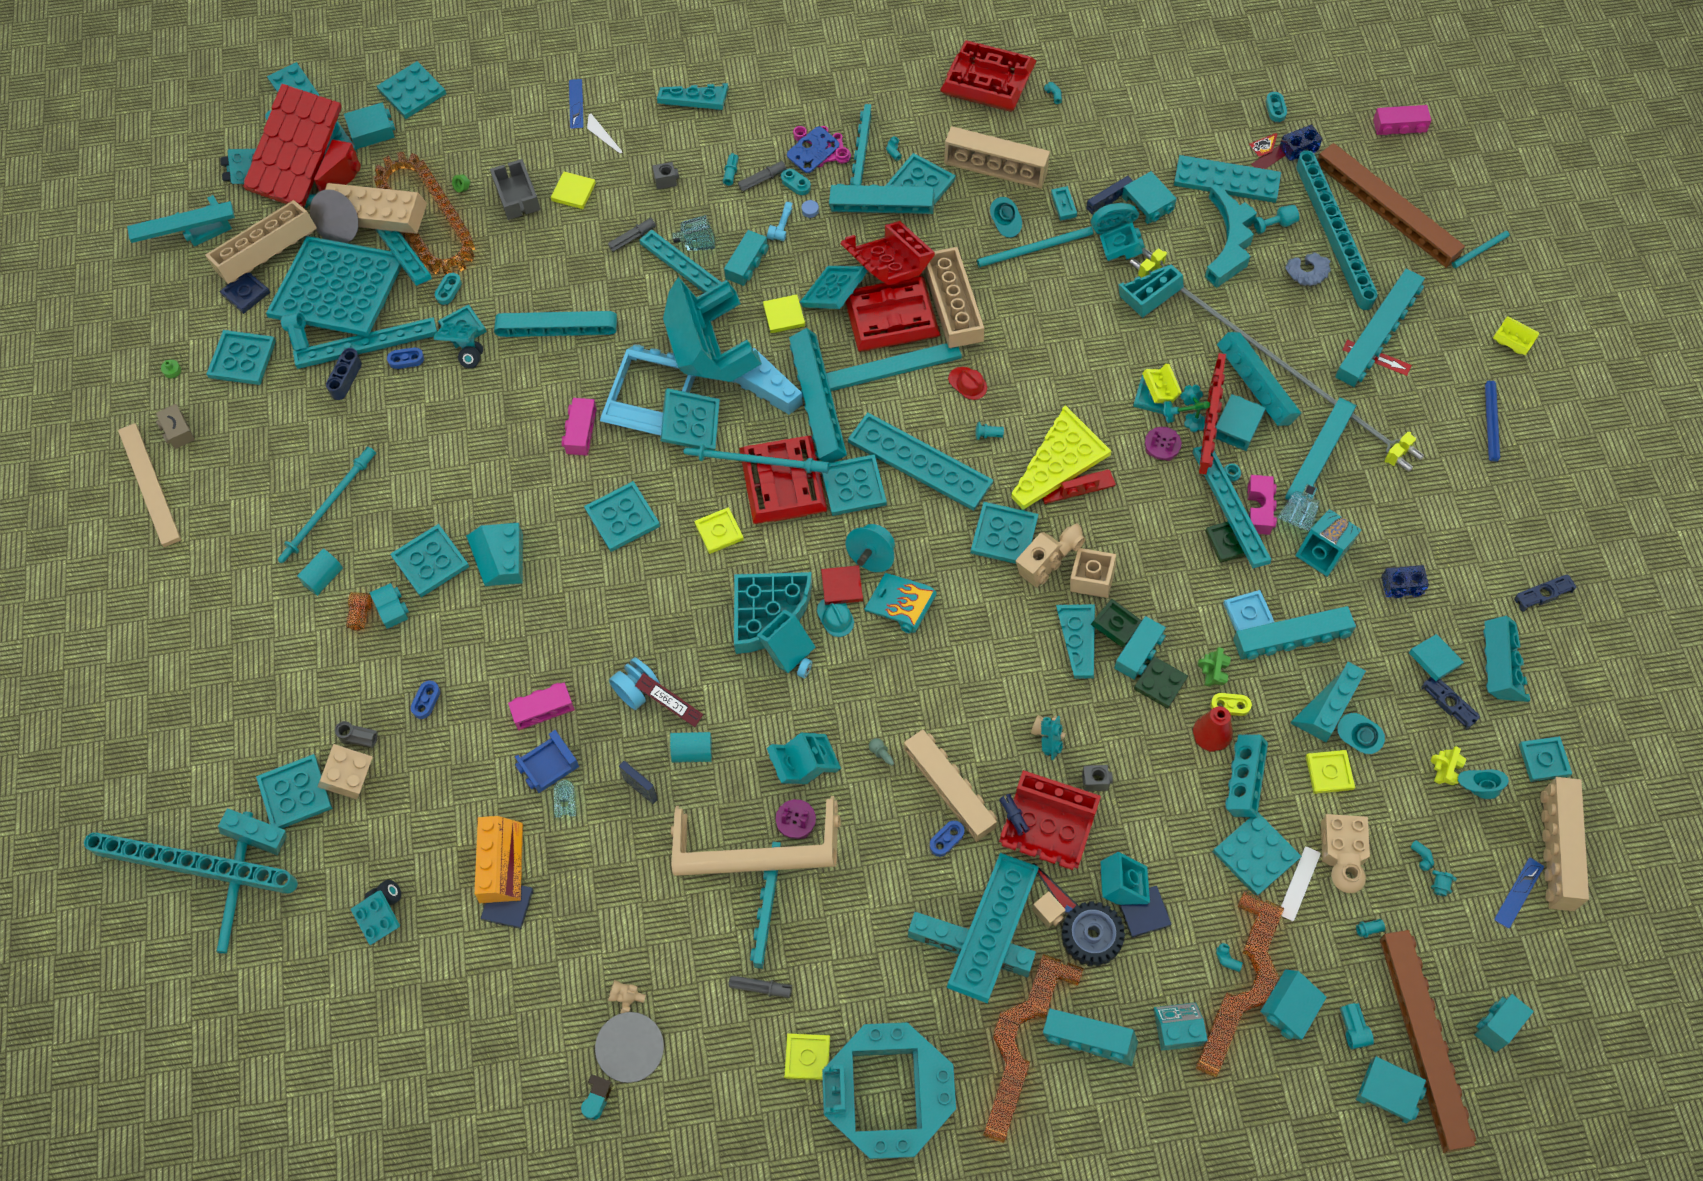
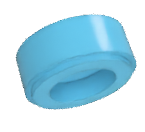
(804, 668)

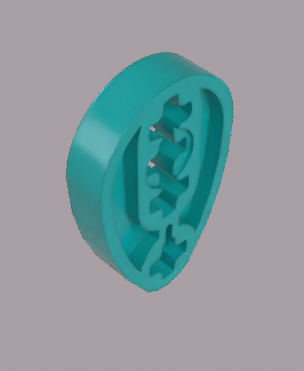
(1113, 217)

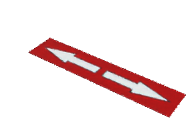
(1384, 360)

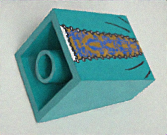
(1328, 542)

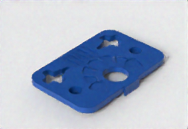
(816, 152)

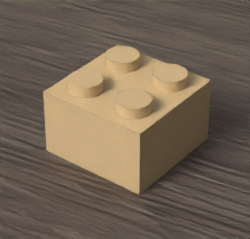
(1093, 572)
(345, 771)

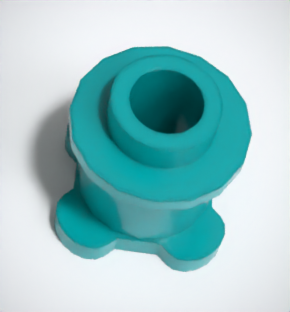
(1442, 883)

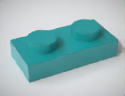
(1063, 203)

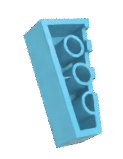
(772, 386)

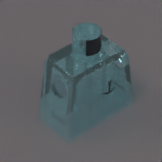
(696, 234)
(1301, 508)

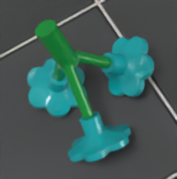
(1190, 396)

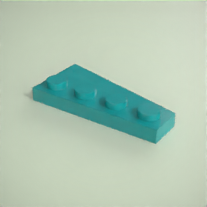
(702, 97)
(1079, 637)

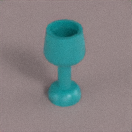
(1285, 217)

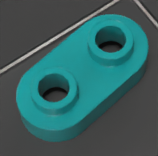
(1277, 110)
(793, 179)
(447, 290)

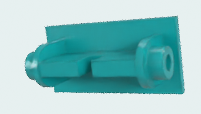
(1052, 744)

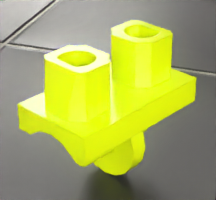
(1445, 765)

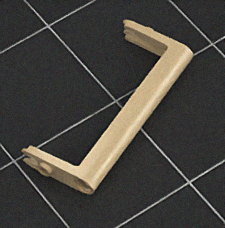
(754, 859)

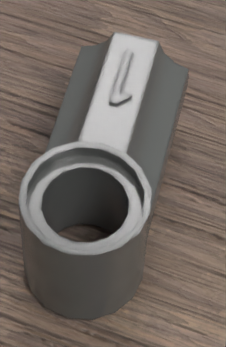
(357, 735)

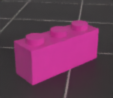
(1402, 120)
(579, 426)
(541, 706)

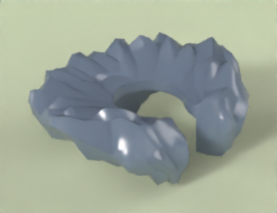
(1311, 278)

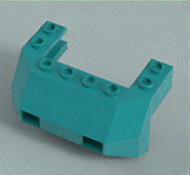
(694, 338)

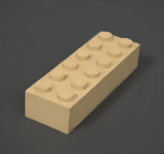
(996, 157)
(384, 207)
(261, 242)
(954, 298)
(1564, 844)

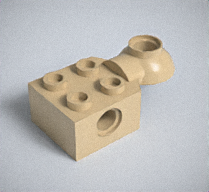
(1047, 553)
(1346, 848)

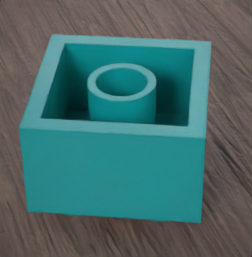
(1502, 1022)

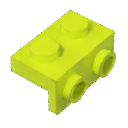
(1516, 336)
(1162, 384)

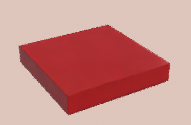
(842, 585)

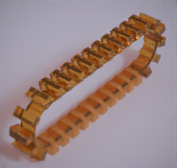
(444, 205)

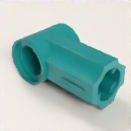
(295, 326)
(1357, 1032)

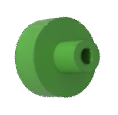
(460, 183)
(170, 368)

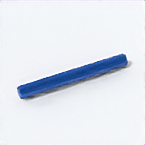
(1492, 421)

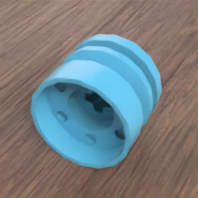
(625, 684)

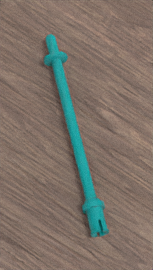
(359, 464)
(809, 465)

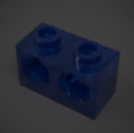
(1299, 141)
(1403, 577)

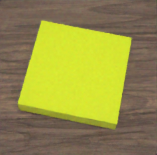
(573, 190)
(784, 314)
(719, 530)
(1330, 771)
(806, 1056)

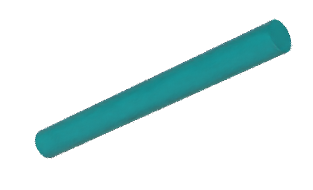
(1480, 249)

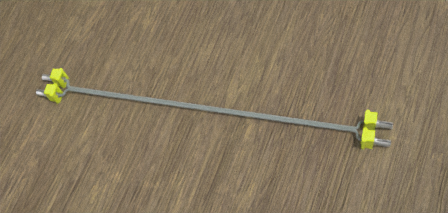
(1394, 455)

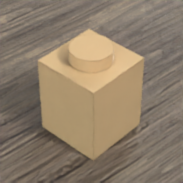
(1049, 910)

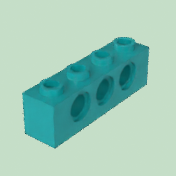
(1251, 784)

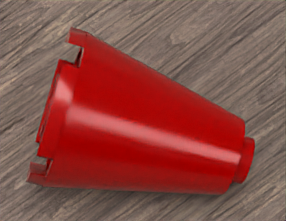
(1214, 729)

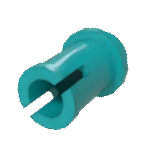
(1368, 928)

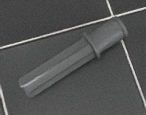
(761, 176)
(632, 234)
(770, 988)

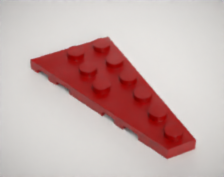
(1214, 394)

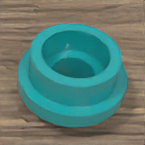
(1234, 469)

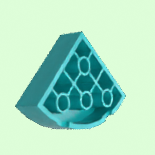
(761, 599)

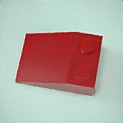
(338, 165)

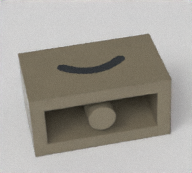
(175, 426)

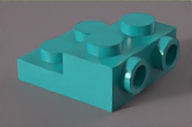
(1122, 241)

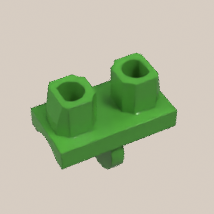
(1212, 667)

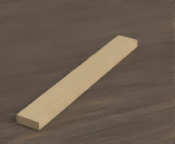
(149, 485)

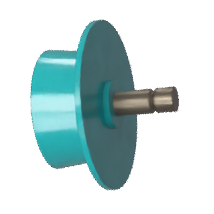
(871, 547)

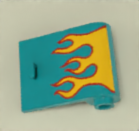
(901, 601)

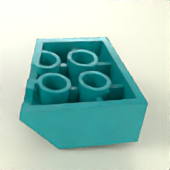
(498, 553)

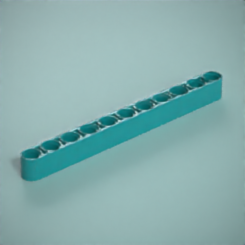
(1336, 230)
(198, 867)

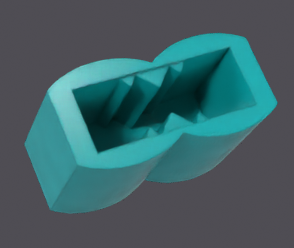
(389, 606)

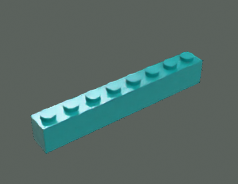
(1380, 327)
(817, 396)

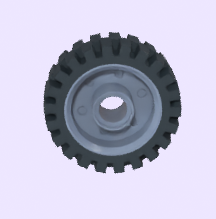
(1097, 918)

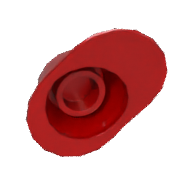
(968, 382)

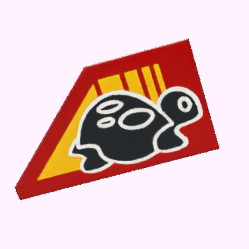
(1264, 145)

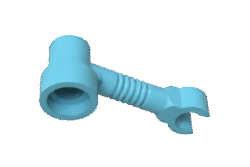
(778, 232)

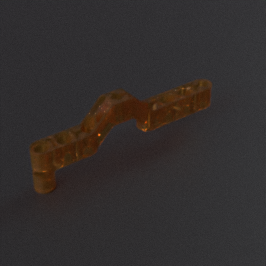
(1233, 1006)
(1004, 1037)

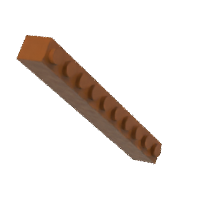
(1390, 205)
(1427, 1042)

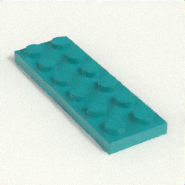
(1233, 178)

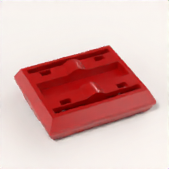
(990, 78)
(891, 310)
(783, 484)

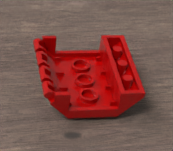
(892, 258)
(1057, 820)

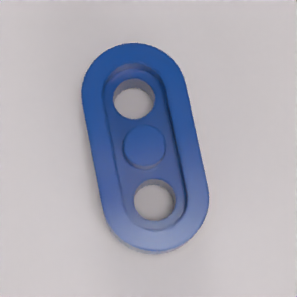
(406, 358)
(426, 701)
(946, 839)

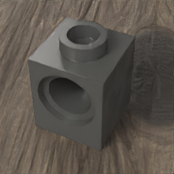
(665, 175)
(1090, 784)

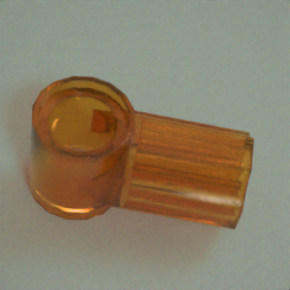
(358, 606)

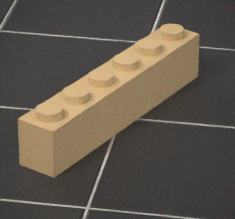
(950, 785)

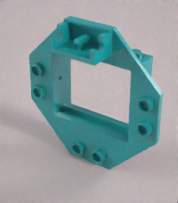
(932, 1081)

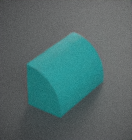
(320, 572)
(691, 747)

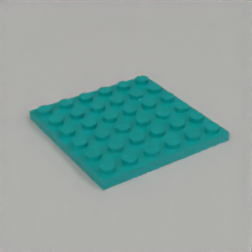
(336, 285)

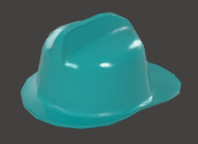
(1006, 216)
(835, 618)
(1361, 733)
(1484, 783)

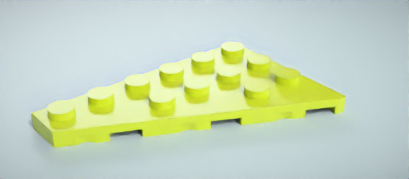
(1064, 454)

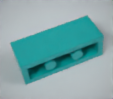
(746, 258)
(1140, 648)
(252, 831)

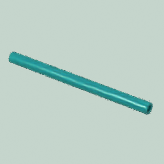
(1035, 246)
(231, 901)

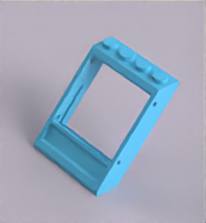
(633, 416)

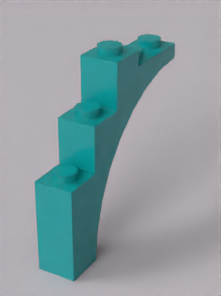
(1239, 237)

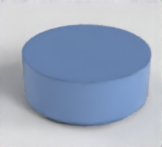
(810, 208)

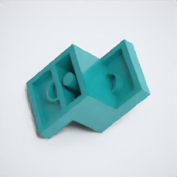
(803, 758)

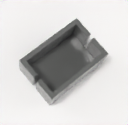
(515, 192)

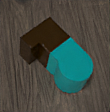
(598, 1097)

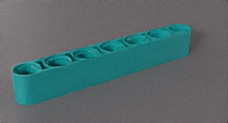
(555, 324)
(1323, 446)

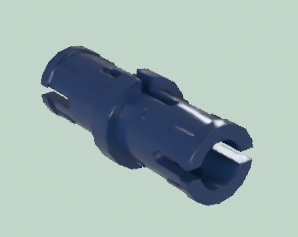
(1014, 814)

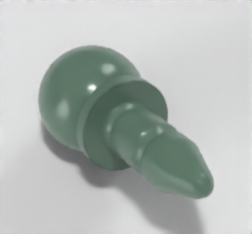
(880, 750)

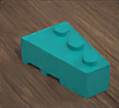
(1152, 290)

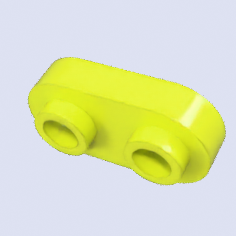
(1231, 701)

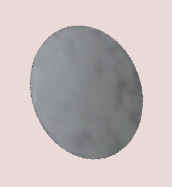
(334, 216)
(629, 1047)

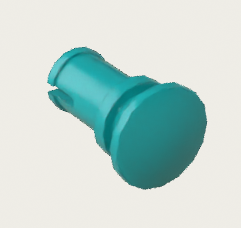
(988, 431)

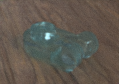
(564, 792)

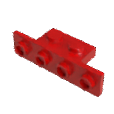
(1081, 485)

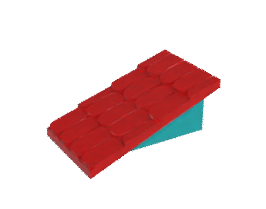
(292, 145)

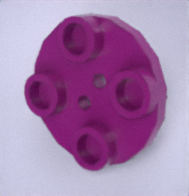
(1171, 445)
(804, 822)

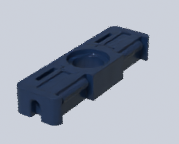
(1108, 195)
(1554, 587)
(1461, 711)

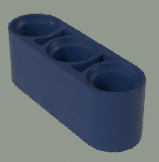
(343, 374)

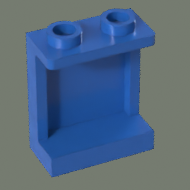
(547, 763)

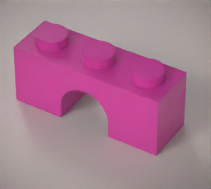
(1262, 490)

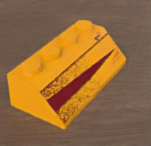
(498, 860)

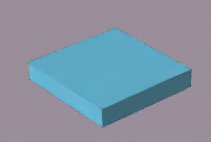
(1248, 611)

